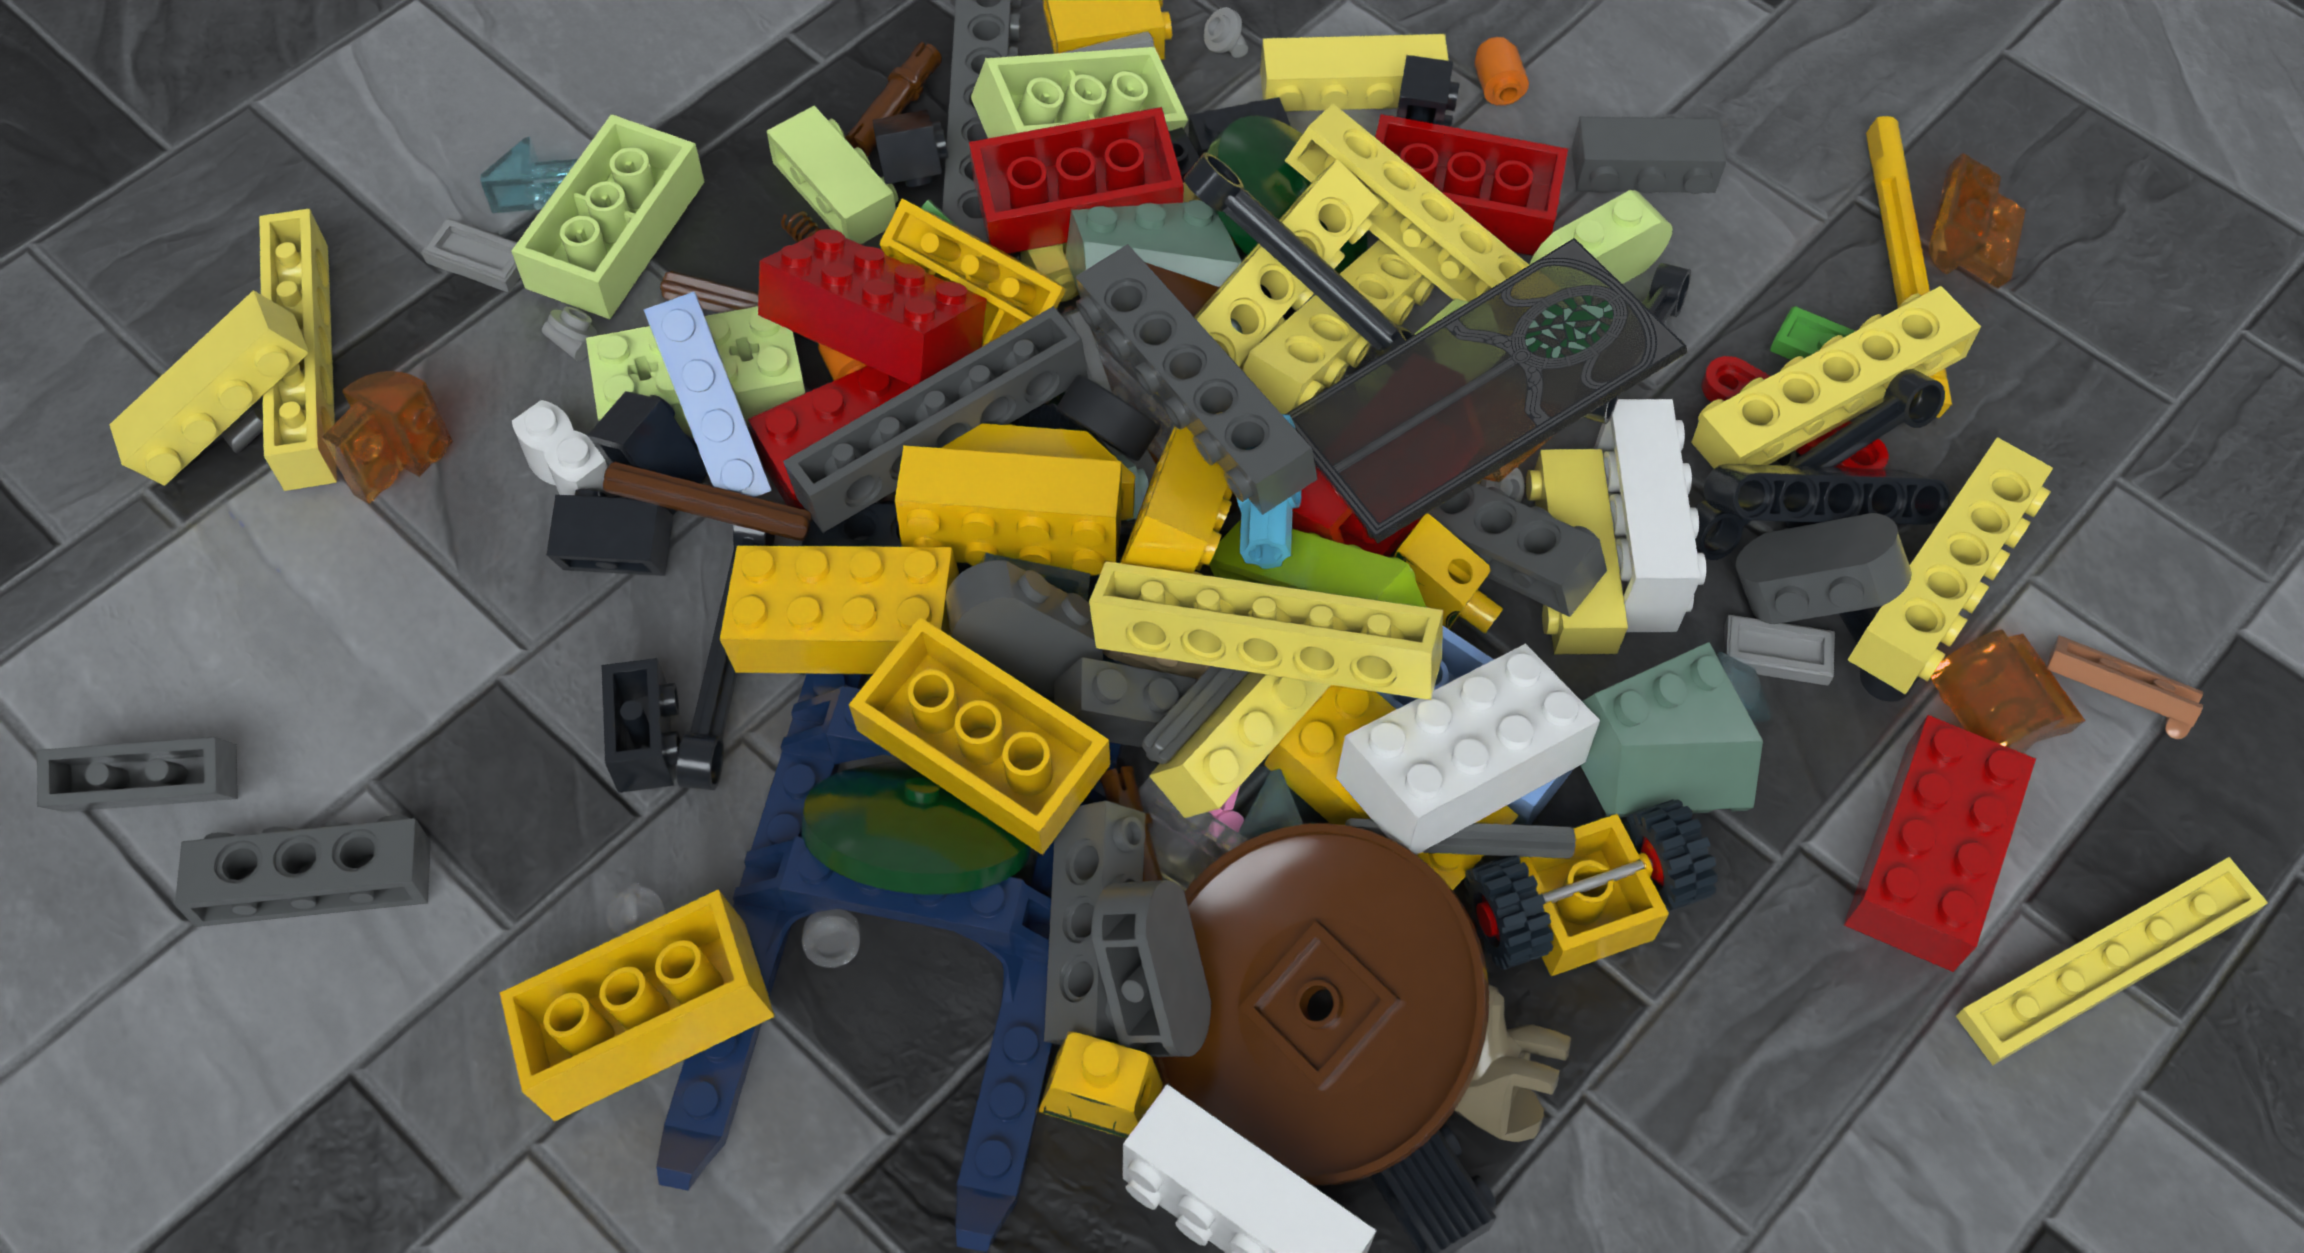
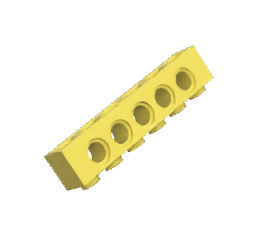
(1343, 207)
(1412, 213)
(1318, 345)
(1835, 382)
(302, 401)
(1950, 566)
(1268, 629)

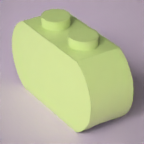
(1620, 234)

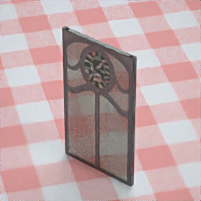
(1481, 388)

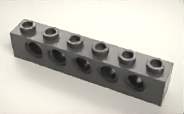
(1195, 380)
(987, 386)

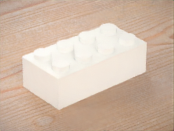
(1651, 513)
(1466, 749)
(1229, 1187)

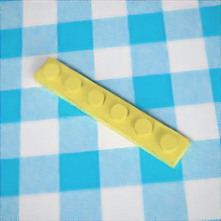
(2110, 960)

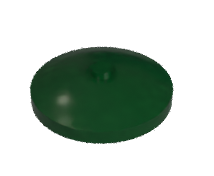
(1257, 154)
(905, 833)

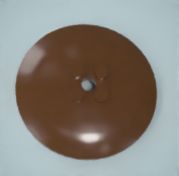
(1406, 986)

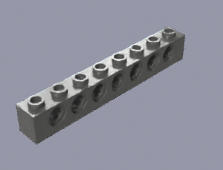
(980, 32)

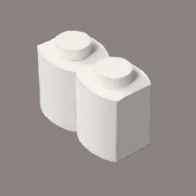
(559, 452)

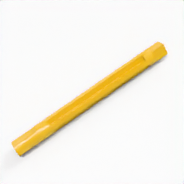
(1899, 219)

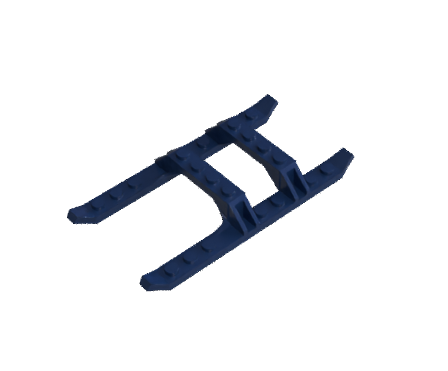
(790, 883)

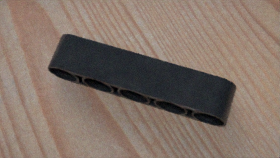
(1825, 493)

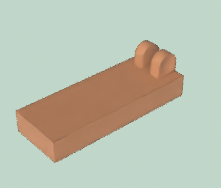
(2129, 683)

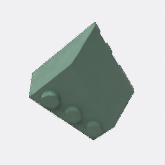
(1169, 235)
(1675, 738)

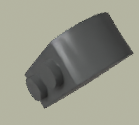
(1824, 568)
(1020, 623)
(1151, 968)

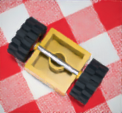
(1599, 899)

